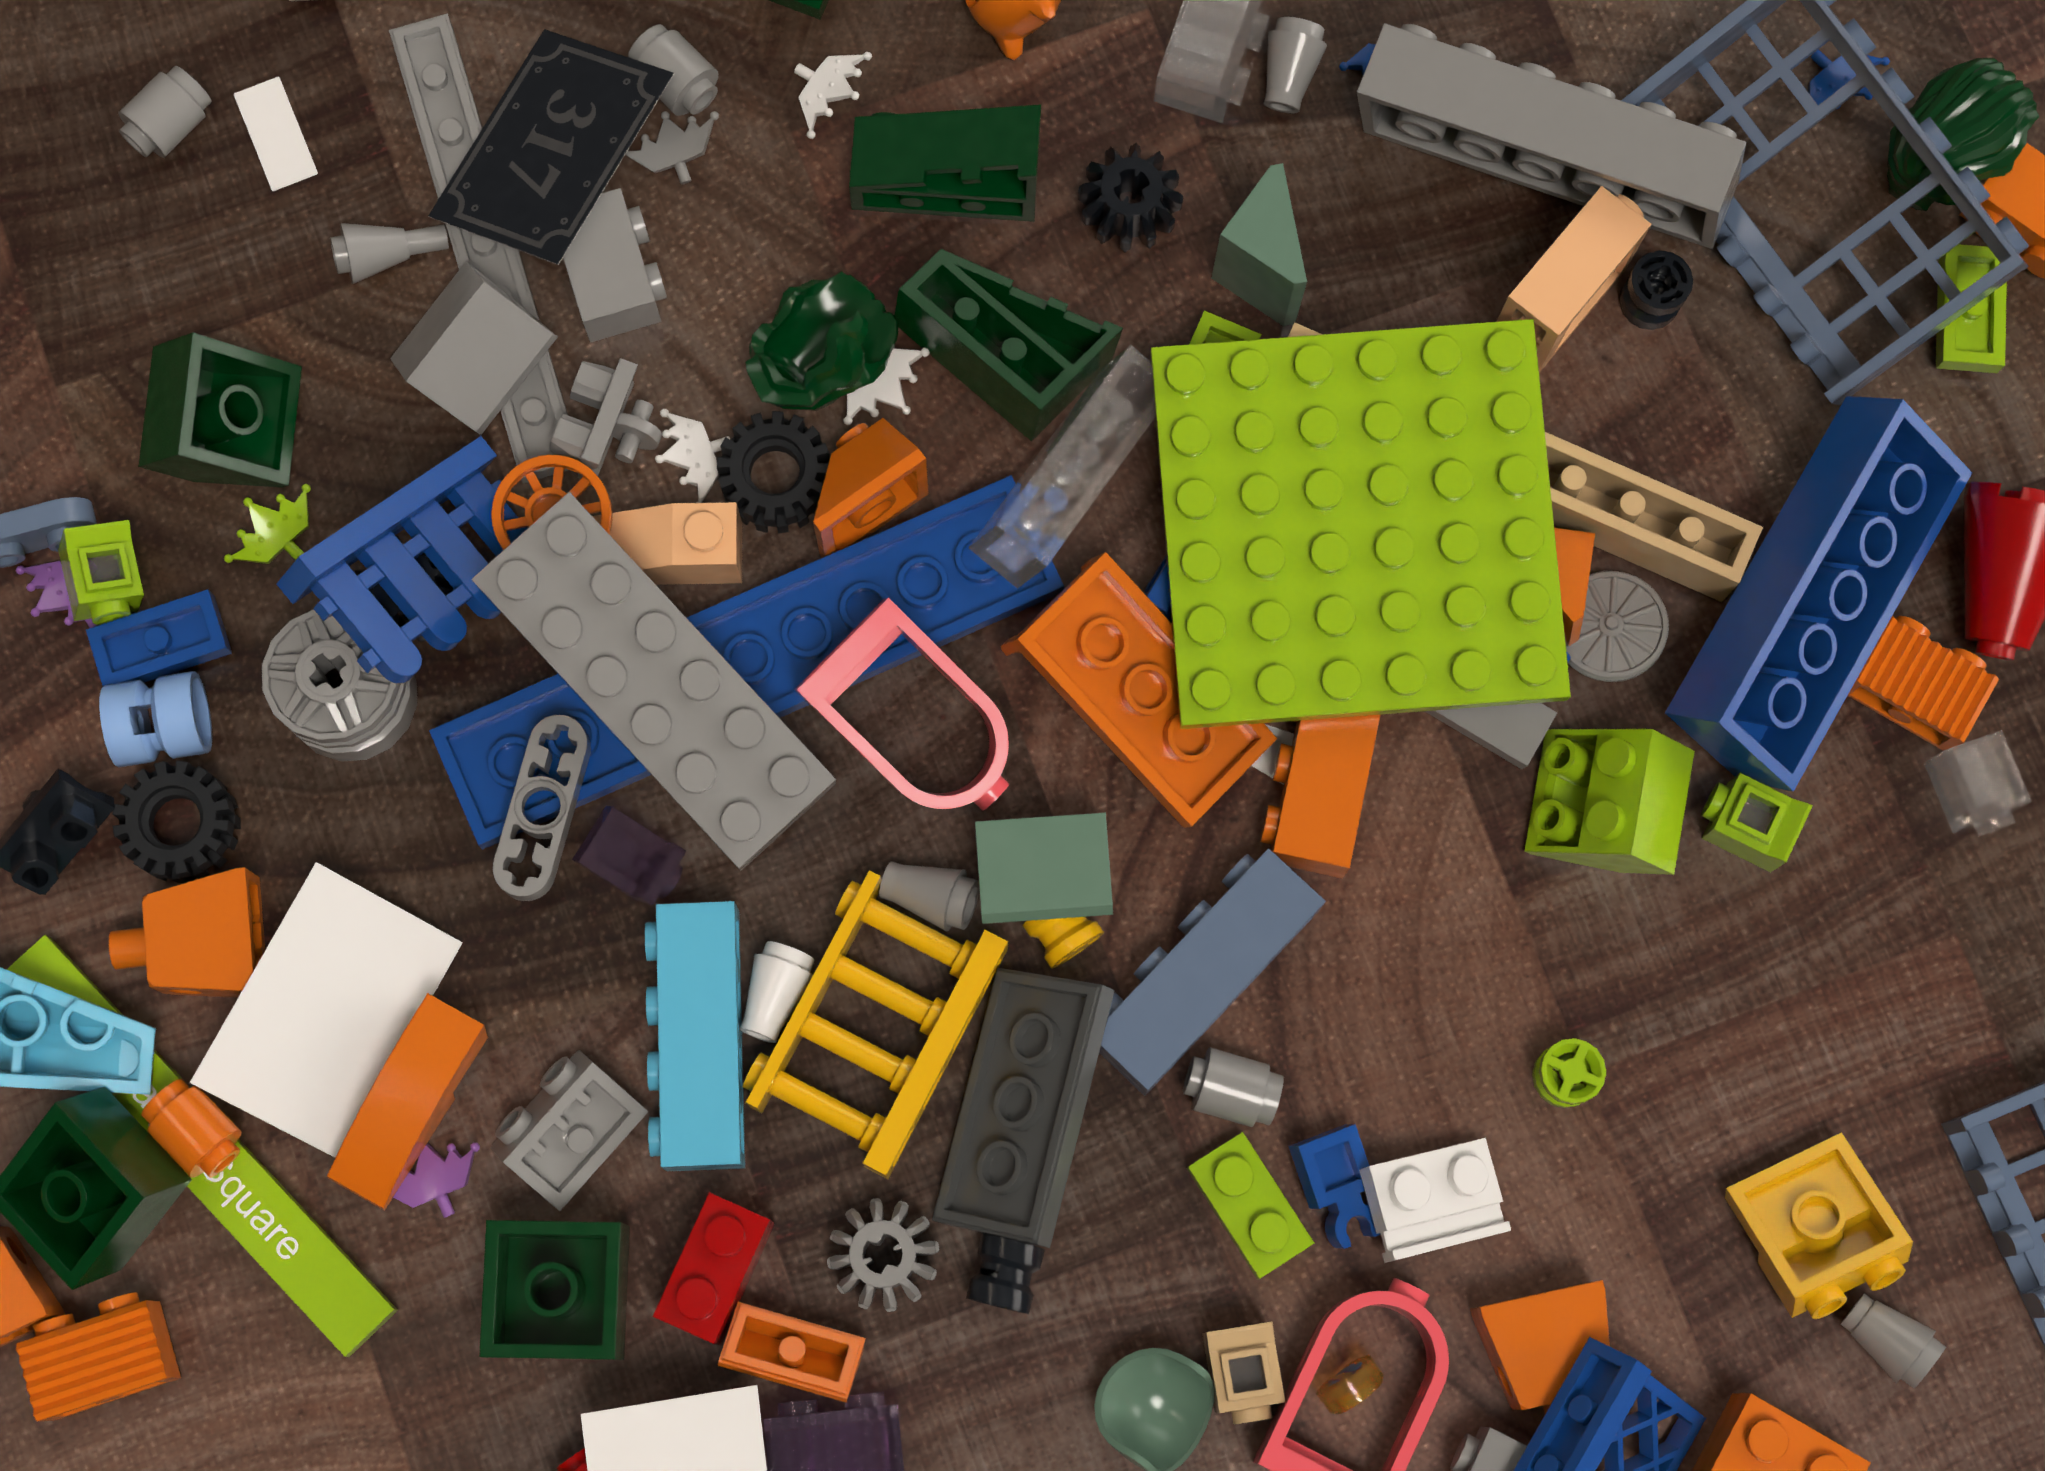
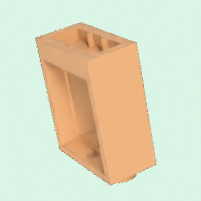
(1577, 270)

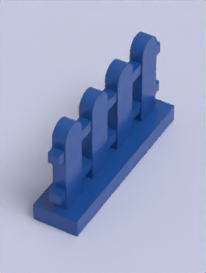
(394, 566)

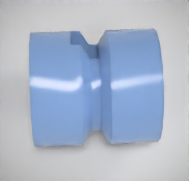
(178, 716)

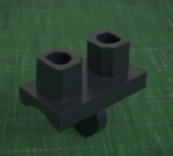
(52, 831)

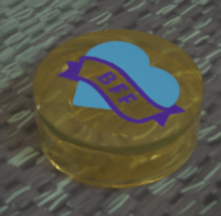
(1350, 1385)

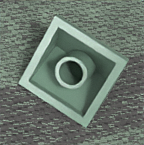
(1262, 252)
(1043, 868)

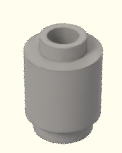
(694, 77)
(163, 112)
(1233, 1088)

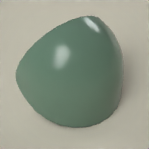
(1154, 1407)

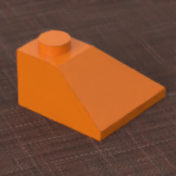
(867, 485)

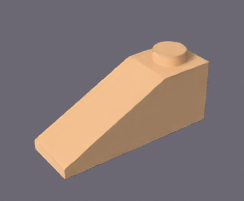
(683, 542)

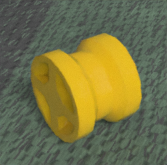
(1063, 937)

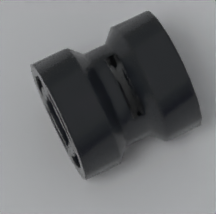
(1647, 302)
(1005, 1273)

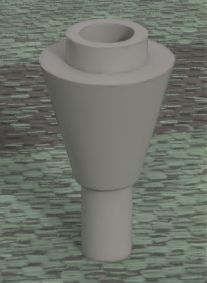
(372, 249)

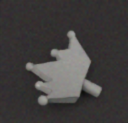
(674, 146)

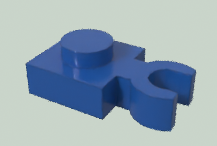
(1331, 1178)

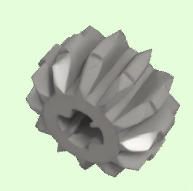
(874, 1234)

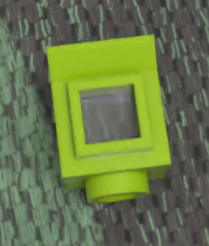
(100, 571)
(1754, 821)

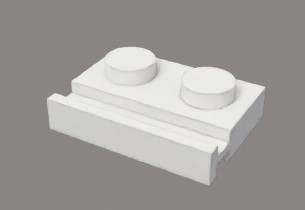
(1434, 1199)

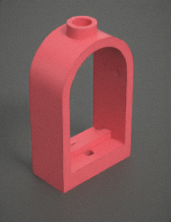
(856, 654)
(1285, 1454)

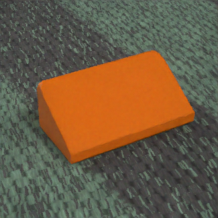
(792, 1352)

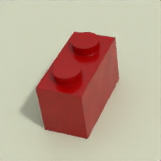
(714, 1269)

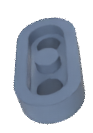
(40, 527)

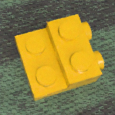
(1820, 1227)

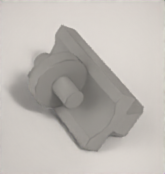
(608, 392)

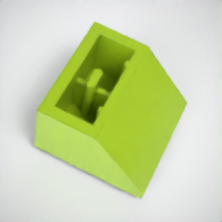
(1610, 799)

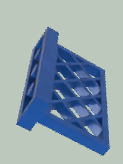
(1593, 1417)

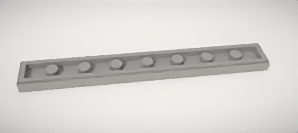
(447, 130)

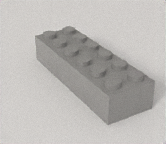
(1548, 131)
(654, 681)

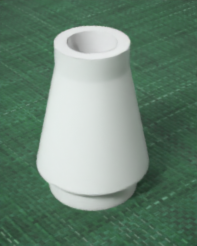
(775, 989)

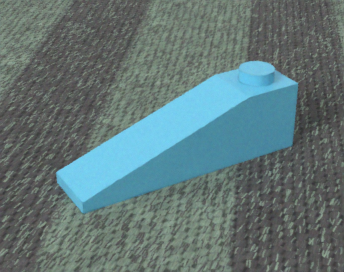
(69, 1042)

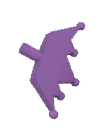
(55, 594)
(437, 1177)

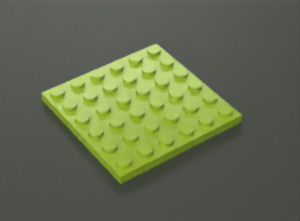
(1358, 524)

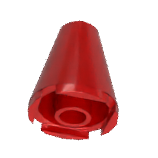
(2003, 568)

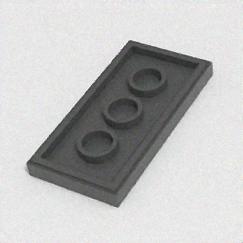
(1023, 1106)

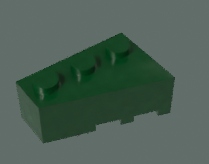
(948, 163)
(1002, 342)

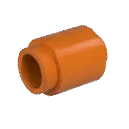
(192, 1129)

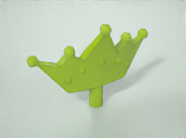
(273, 529)

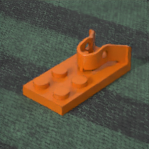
(1117, 670)

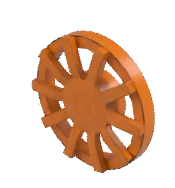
(547, 497)

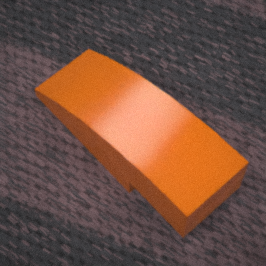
(407, 1101)

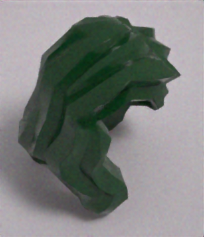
(1981, 115)
(821, 344)

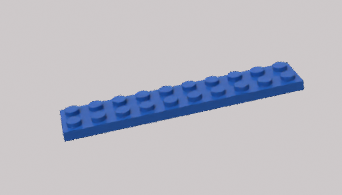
(769, 639)

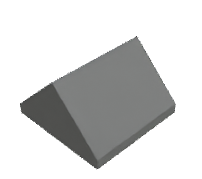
(472, 349)

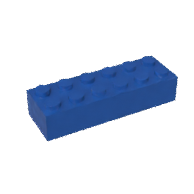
(1820, 591)

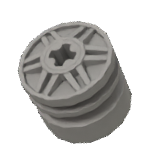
(339, 723)

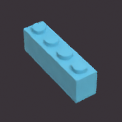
(698, 1036)

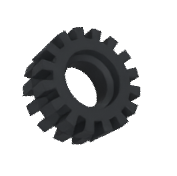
(764, 437)
(149, 795)

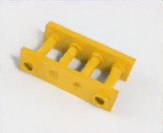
(909, 1077)

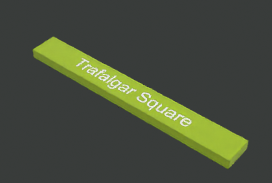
(249, 1199)

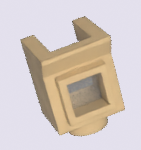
(1244, 1371)

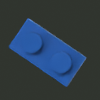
(159, 640)

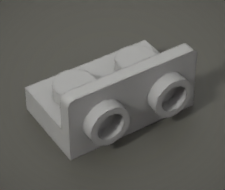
(567, 1128)

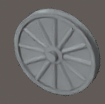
(1620, 629)

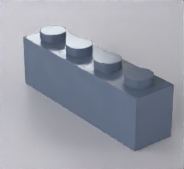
(1207, 968)

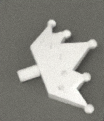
(827, 85)
(887, 386)
(692, 452)

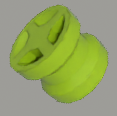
(1576, 1063)

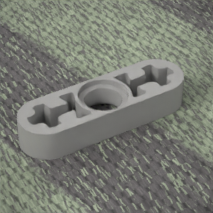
(569, 766)

